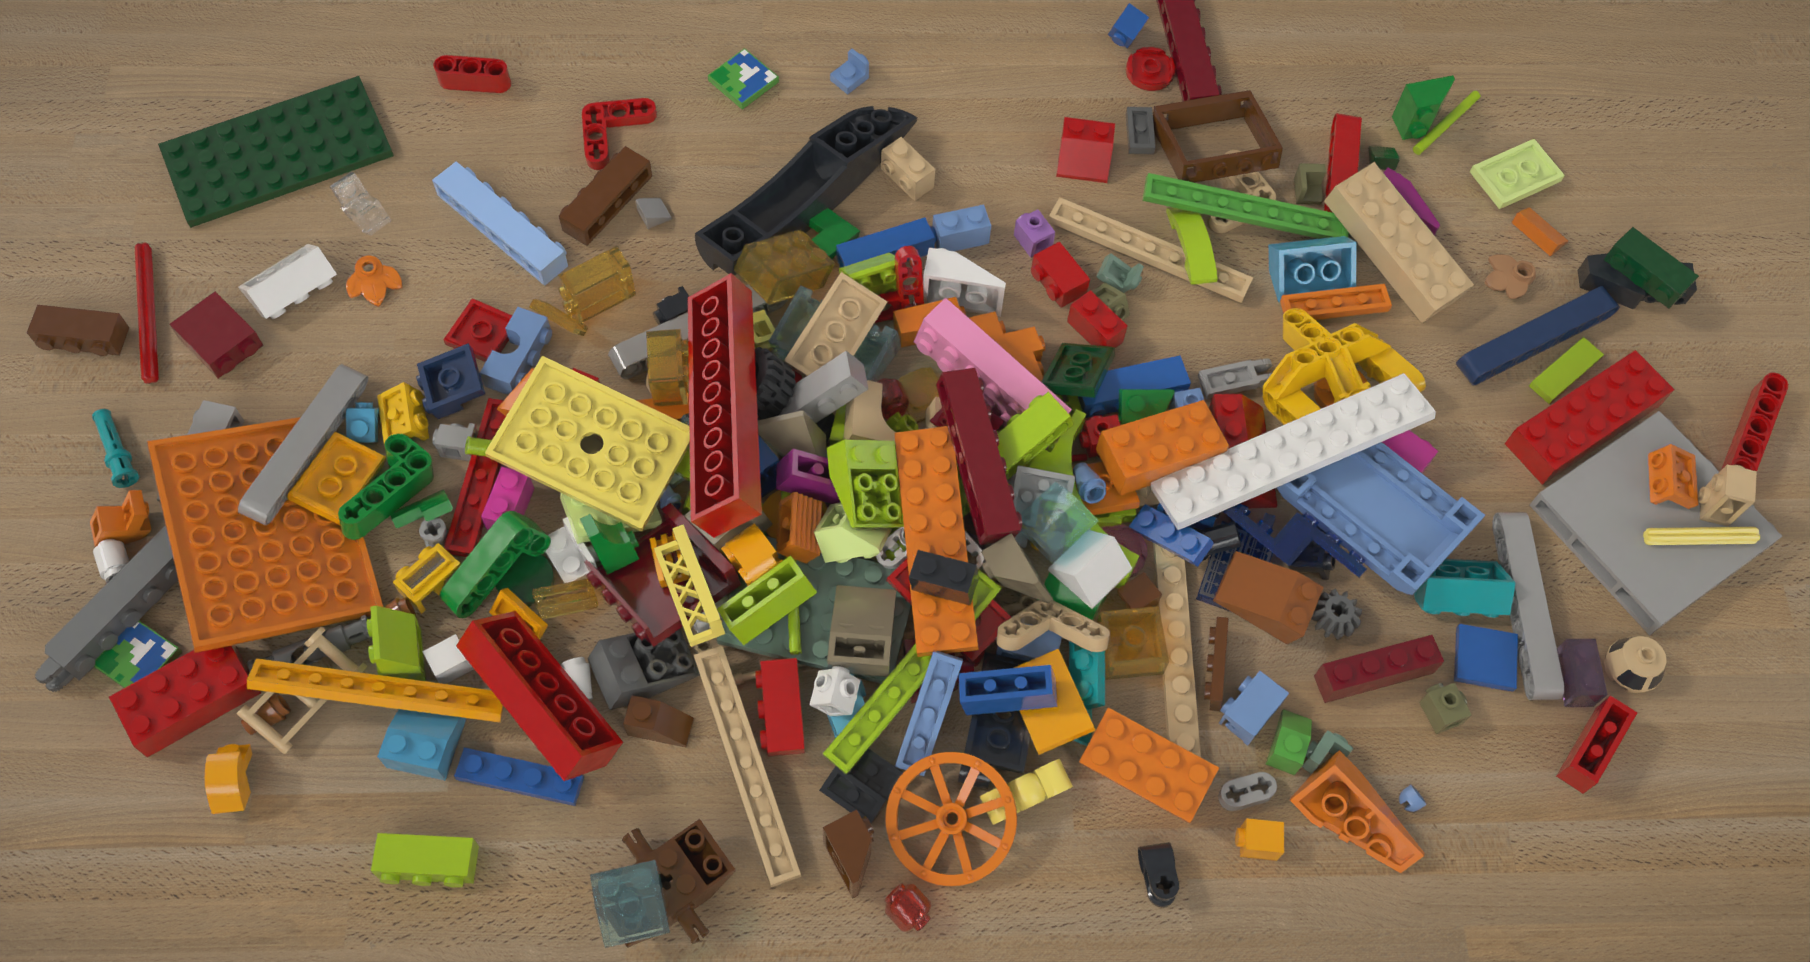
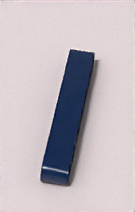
(1537, 335)

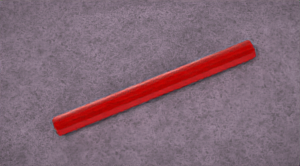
(146, 313)

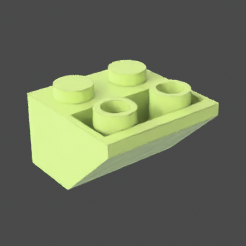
(842, 542)

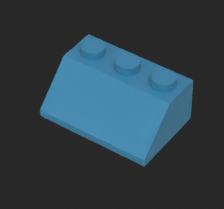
(1312, 265)

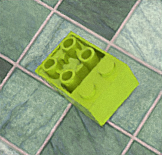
(867, 482)

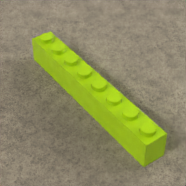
(1021, 441)

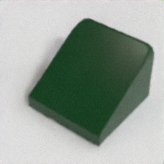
(1383, 157)

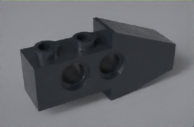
(1597, 272)

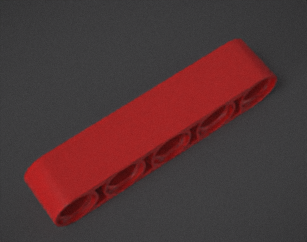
(1343, 151)
(1757, 422)

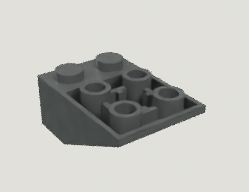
(636, 668)

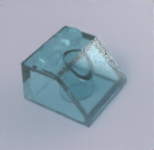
(1056, 522)
(630, 903)

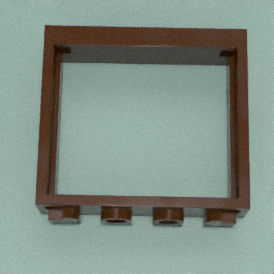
(1214, 110)

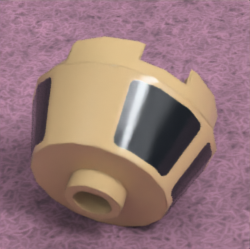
(1636, 663)

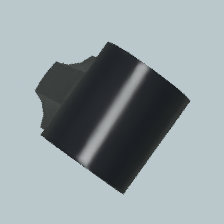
(1224, 537)

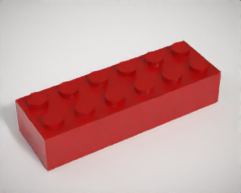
(1588, 417)
(539, 694)

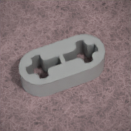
(1249, 798)

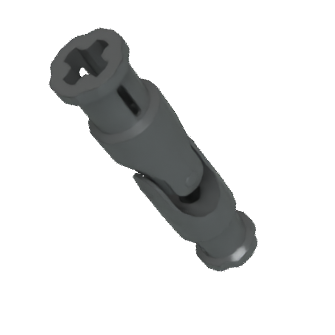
(340, 636)

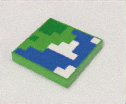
(743, 78)
(136, 655)

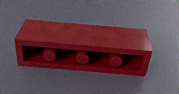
(1378, 668)

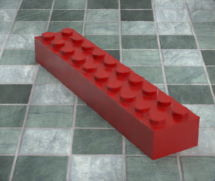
(723, 408)

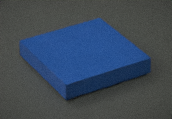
(1486, 657)

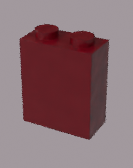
(216, 334)

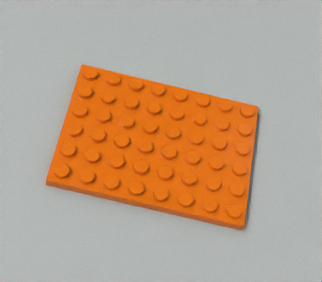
(247, 576)

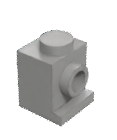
(451, 440)

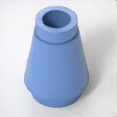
(1089, 484)

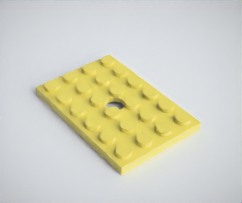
(561, 408)

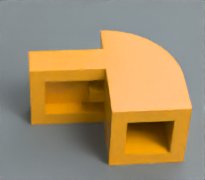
(227, 778)

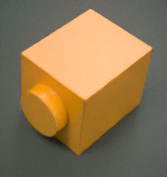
(1260, 839)

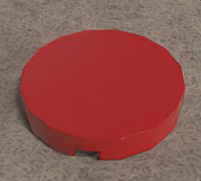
(1150, 69)

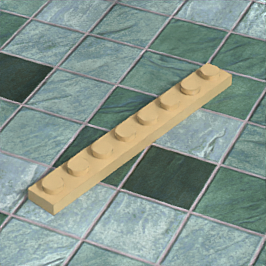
(1142, 246)
(1179, 675)
(747, 767)

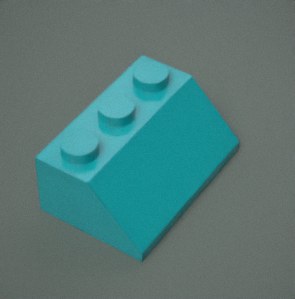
(1467, 588)

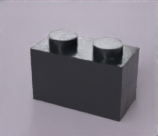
(944, 577)

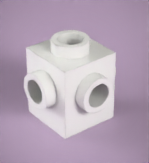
(835, 691)

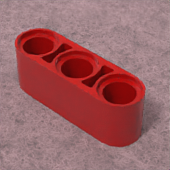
(472, 74)

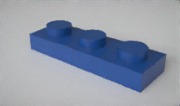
(1160, 530)

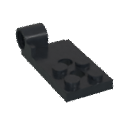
(994, 739)

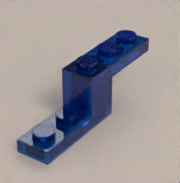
(1296, 538)

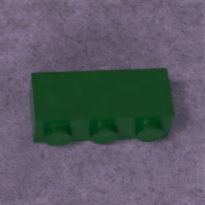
(1651, 267)

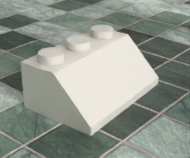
(288, 281)

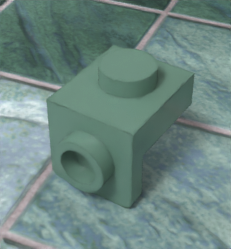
(1119, 274)
(1328, 743)

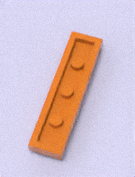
(1340, 302)

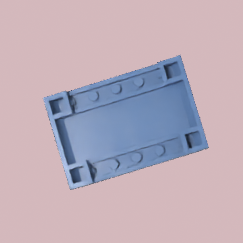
(1385, 514)

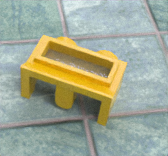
(425, 575)

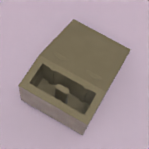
(862, 630)

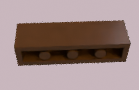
(605, 195)

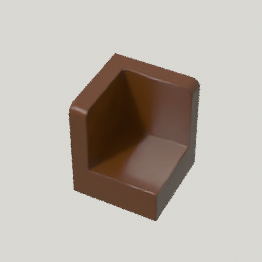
(1140, 592)

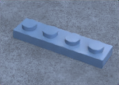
(929, 709)

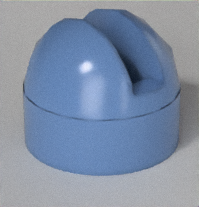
(1413, 797)

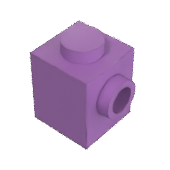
(1033, 232)

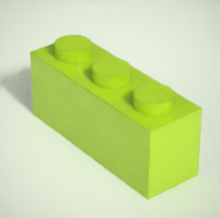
(766, 600)
(425, 859)

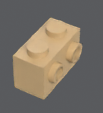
(907, 168)
(1727, 495)

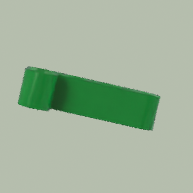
(359, 513)
(491, 560)

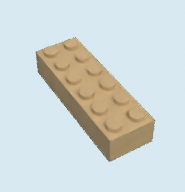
(1398, 242)

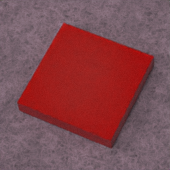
(481, 328)

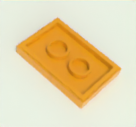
(336, 476)
(1058, 724)

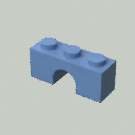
(530, 333)

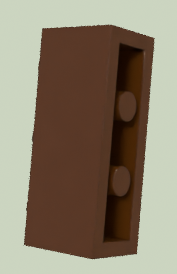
(78, 330)

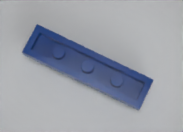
(517, 776)

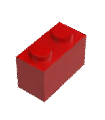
(1059, 274)
(1096, 321)

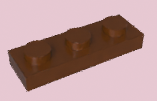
(1216, 663)

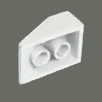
(952, 275)

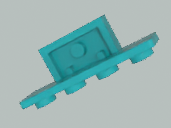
(1088, 675)

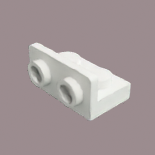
(568, 555)

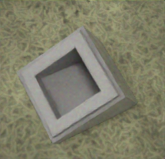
(652, 211)

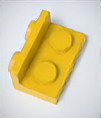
(403, 412)

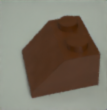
(849, 847)

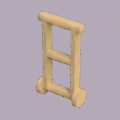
(282, 743)

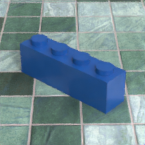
(1157, 374)

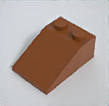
(1269, 596)

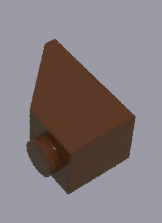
(657, 722)

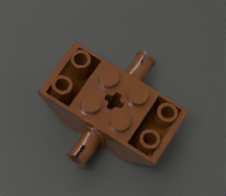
(694, 869)

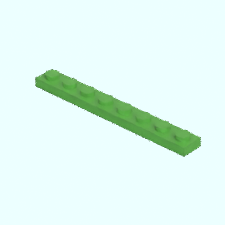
(1242, 207)

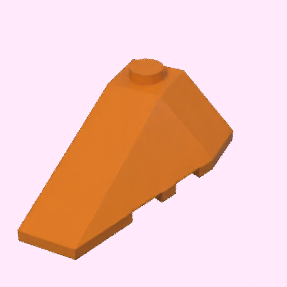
(1349, 806)

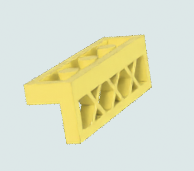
(701, 589)

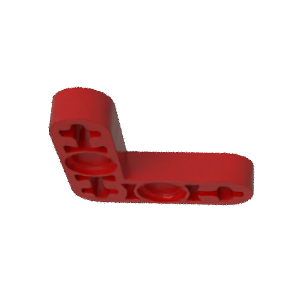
(606, 119)
(900, 299)

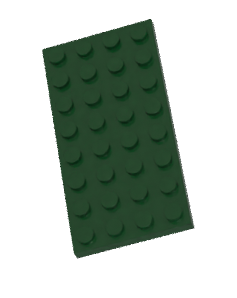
(274, 151)

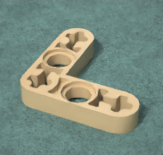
(1260, 189)
(1054, 617)

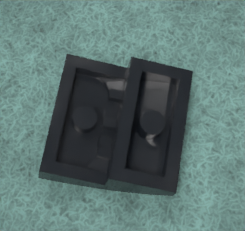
(864, 786)

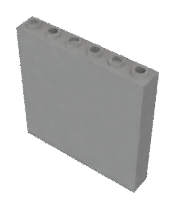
(1606, 509)

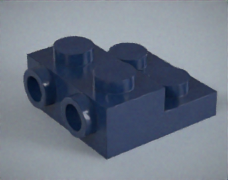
(449, 381)

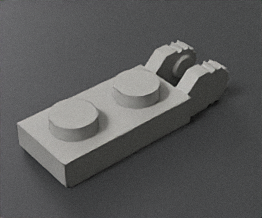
(1234, 377)

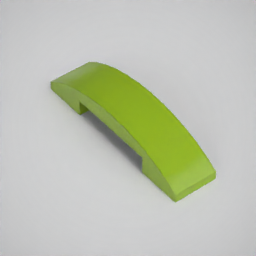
(1195, 244)

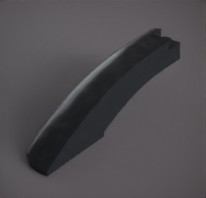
(812, 181)

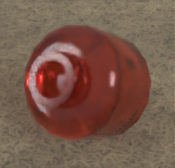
(893, 397)
(908, 907)

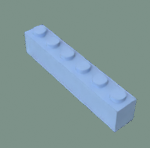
(501, 223)

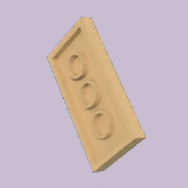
(836, 325)

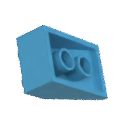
(421, 743)

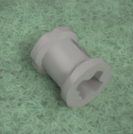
(433, 527)

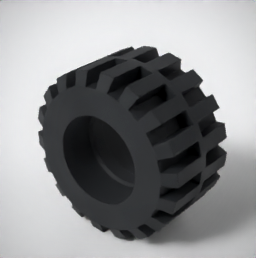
(773, 383)

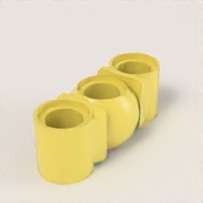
(1031, 789)

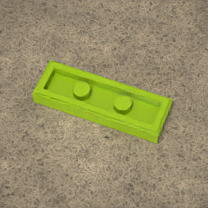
(1566, 370)

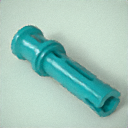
(116, 457)

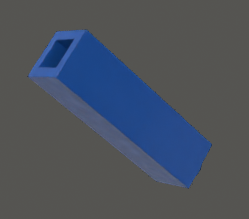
(913, 233)

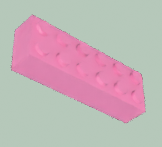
(960, 344)

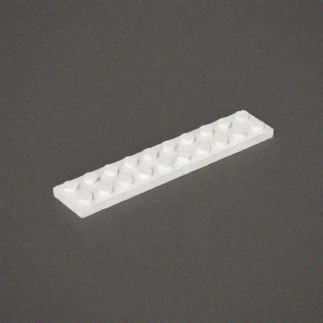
(1292, 451)

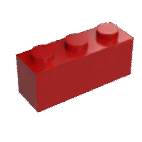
(780, 707)
(1596, 744)

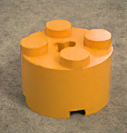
(751, 554)

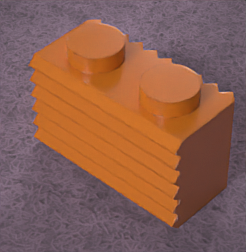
(796, 527)

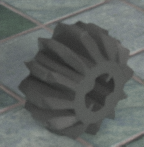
(1345, 608)

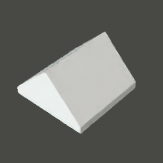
(1092, 567)

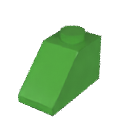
(1290, 742)

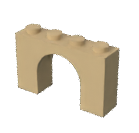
(865, 417)

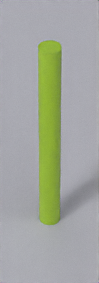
(1441, 127)

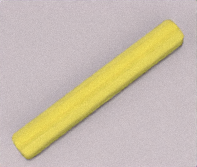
(1701, 535)

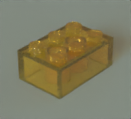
(782, 264)

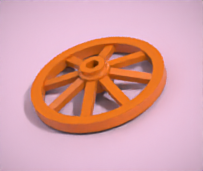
(925, 871)

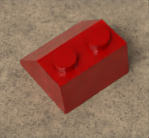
(1085, 150)

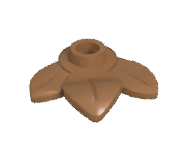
(1508, 275)

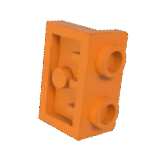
(1673, 476)

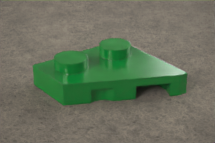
(1142, 403)

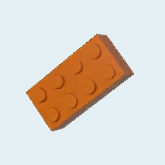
(1159, 445)
(1149, 765)

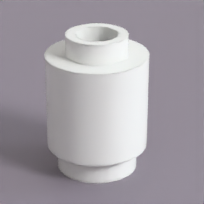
(110, 558)

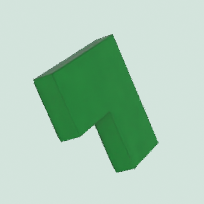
(832, 231)
(428, 507)

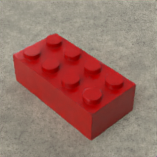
(182, 697)

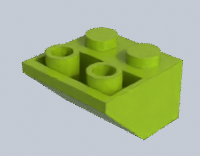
(874, 273)
(396, 644)

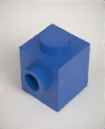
(1128, 26)

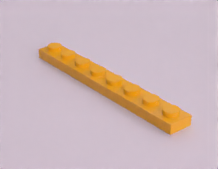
(374, 690)

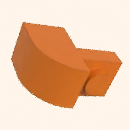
(123, 522)

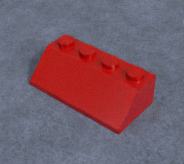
(1239, 422)

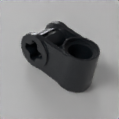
(1158, 867)

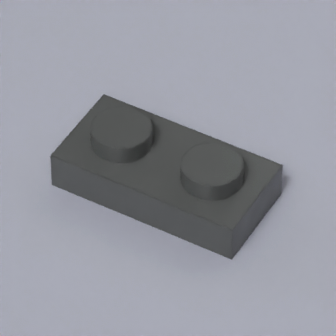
(1140, 130)

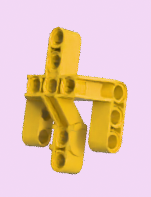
(1329, 356)

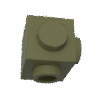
(1445, 707)

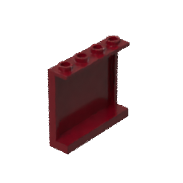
(637, 587)

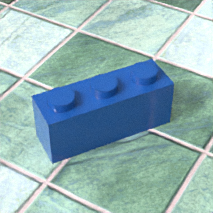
(1008, 690)

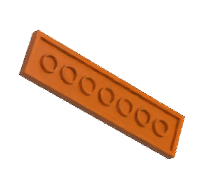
(936, 526)

